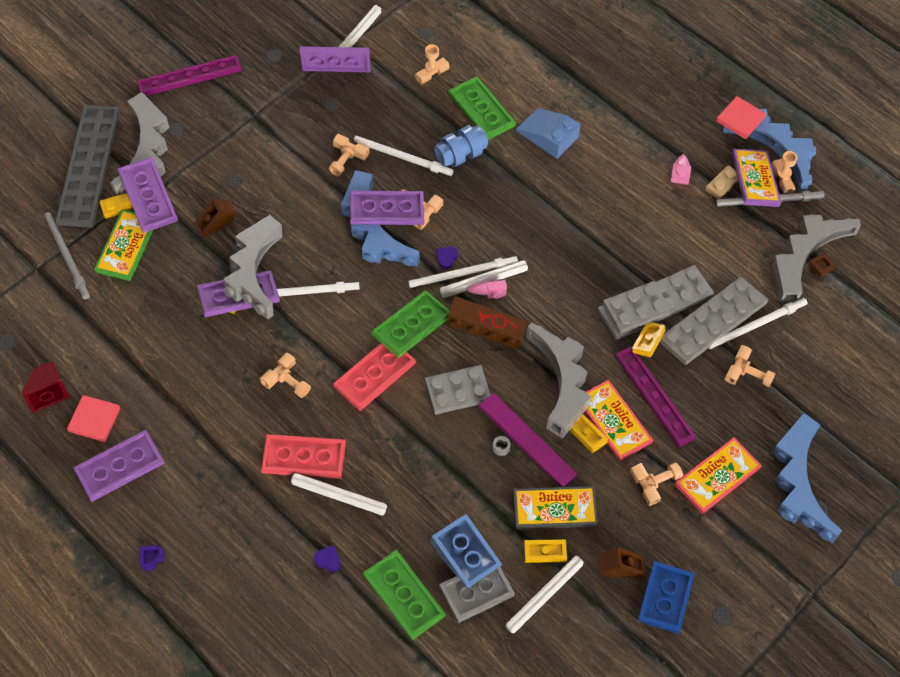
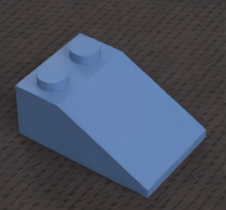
(550, 131)
(465, 551)

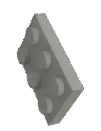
(636, 307)
(457, 389)
(479, 597)

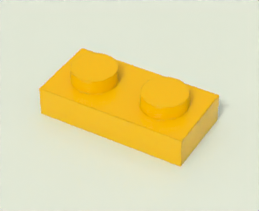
(113, 206)
(649, 339)
(588, 434)
(545, 551)

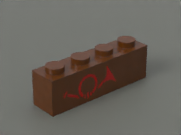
(486, 322)

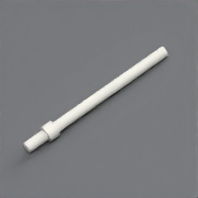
(433, 166)
(497, 263)
(340, 287)
(788, 309)

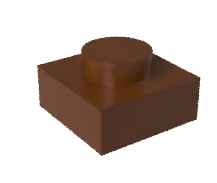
(822, 265)

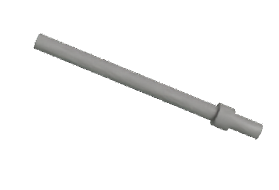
(804, 196)
(78, 281)

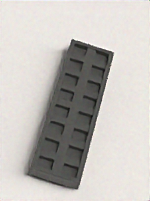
(88, 166)

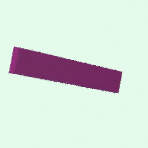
(189, 75)
(655, 397)
(528, 440)

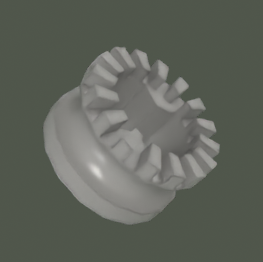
(505, 441)

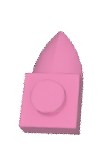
(681, 170)
(492, 289)

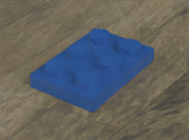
(666, 597)

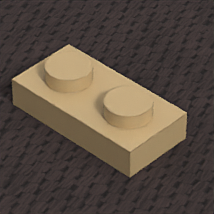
(722, 182)

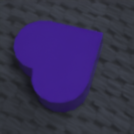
(446, 256)
(150, 556)
(327, 558)

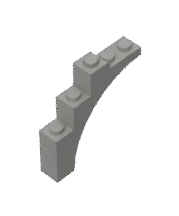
(152, 144)
(815, 233)
(251, 248)
(570, 376)

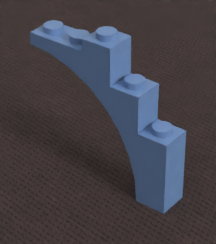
(780, 139)
(377, 242)
(794, 479)

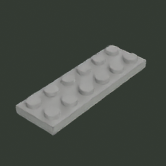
(679, 291)
(713, 320)

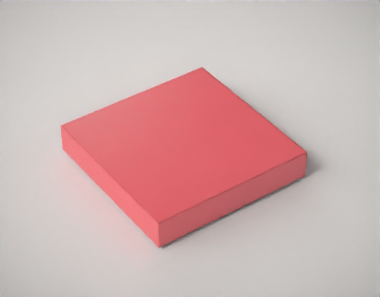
(741, 117)
(93, 418)

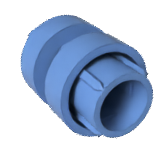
(453, 149)

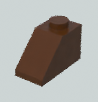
(215, 217)
(621, 563)

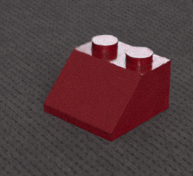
(44, 387)

